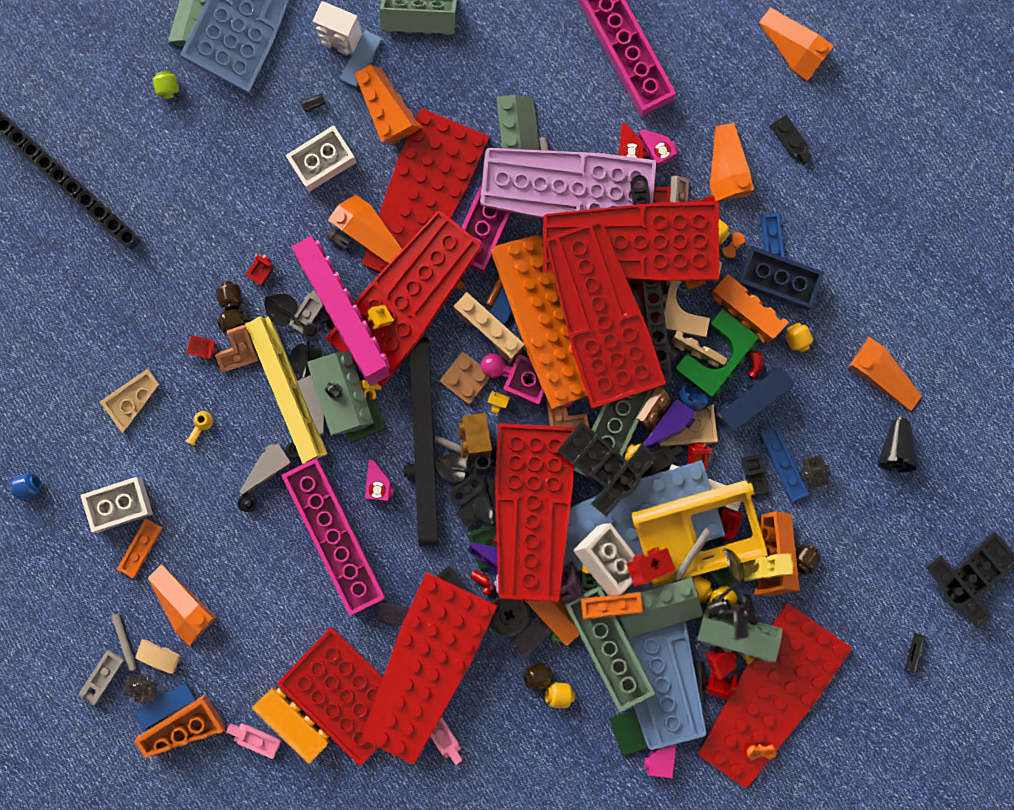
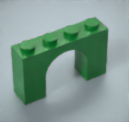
(740, 342)

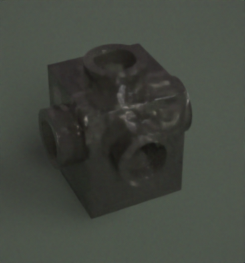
(815, 472)
(140, 688)

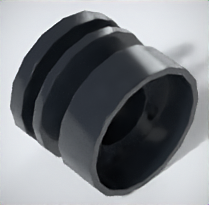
(508, 627)

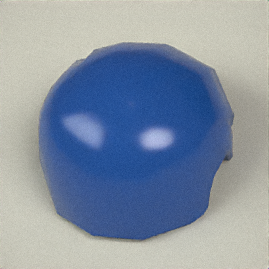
(692, 399)

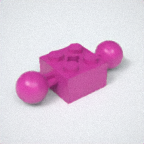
(494, 366)

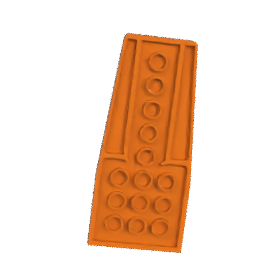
(539, 318)

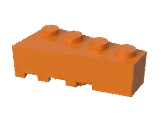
(386, 107)
(748, 309)
(778, 539)
(186, 725)

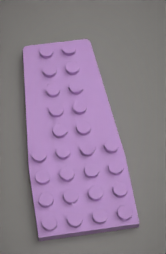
(560, 181)

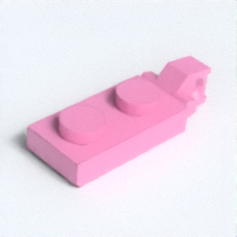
(255, 739)
(446, 741)

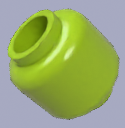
(165, 84)

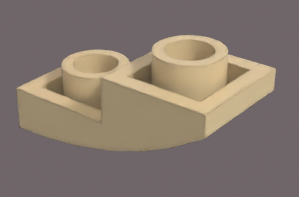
(157, 657)

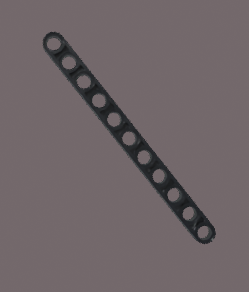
(67, 182)
(643, 194)
(424, 444)

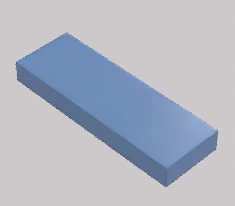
(361, 57)

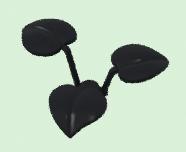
(280, 310)
(453, 470)
(722, 606)

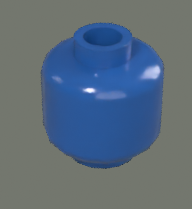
(25, 486)

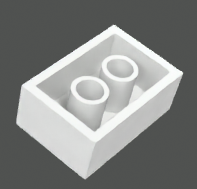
(337, 28)
(321, 158)
(116, 504)
(606, 558)

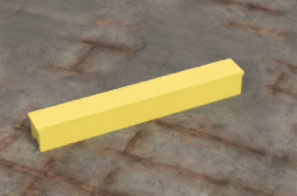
(286, 389)

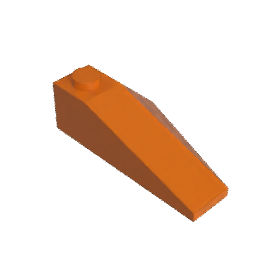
(797, 44)
(729, 166)
(364, 225)
(882, 371)
(184, 610)
(557, 618)

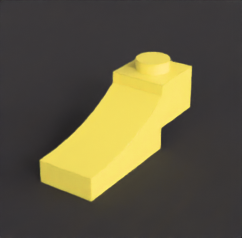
(768, 567)

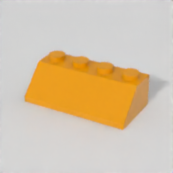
(291, 724)

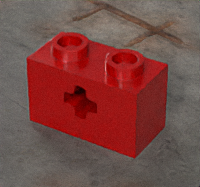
(651, 566)

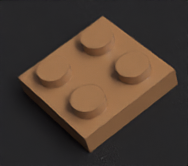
(465, 378)
(655, 409)

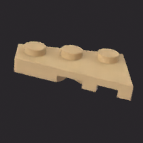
(714, 359)
(129, 399)
(701, 431)

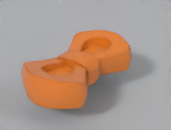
(730, 251)
(754, 752)

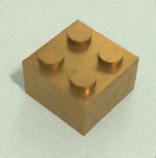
(474, 436)

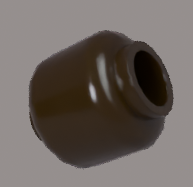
(229, 295)
(231, 319)
(807, 559)
(538, 677)

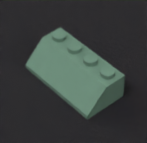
(418, 16)
(185, 20)
(517, 122)
(351, 410)
(664, 608)
(720, 631)

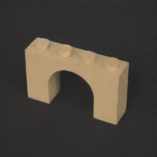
(677, 319)
(504, 340)

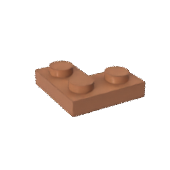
(241, 351)
(560, 418)

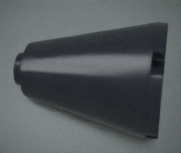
(899, 448)

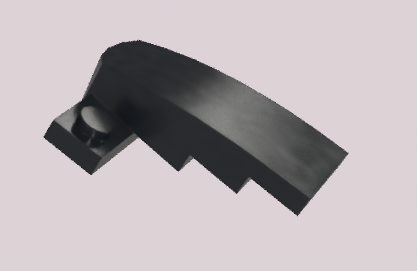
(605, 466)
(973, 577)

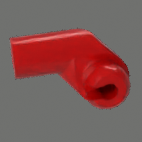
(758, 364)
(485, 581)

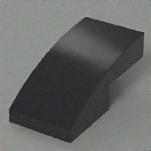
(755, 474)

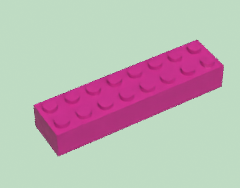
(629, 53)
(341, 311)
(333, 536)

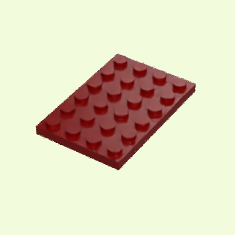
(336, 691)

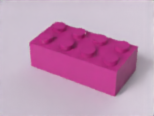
(487, 227)

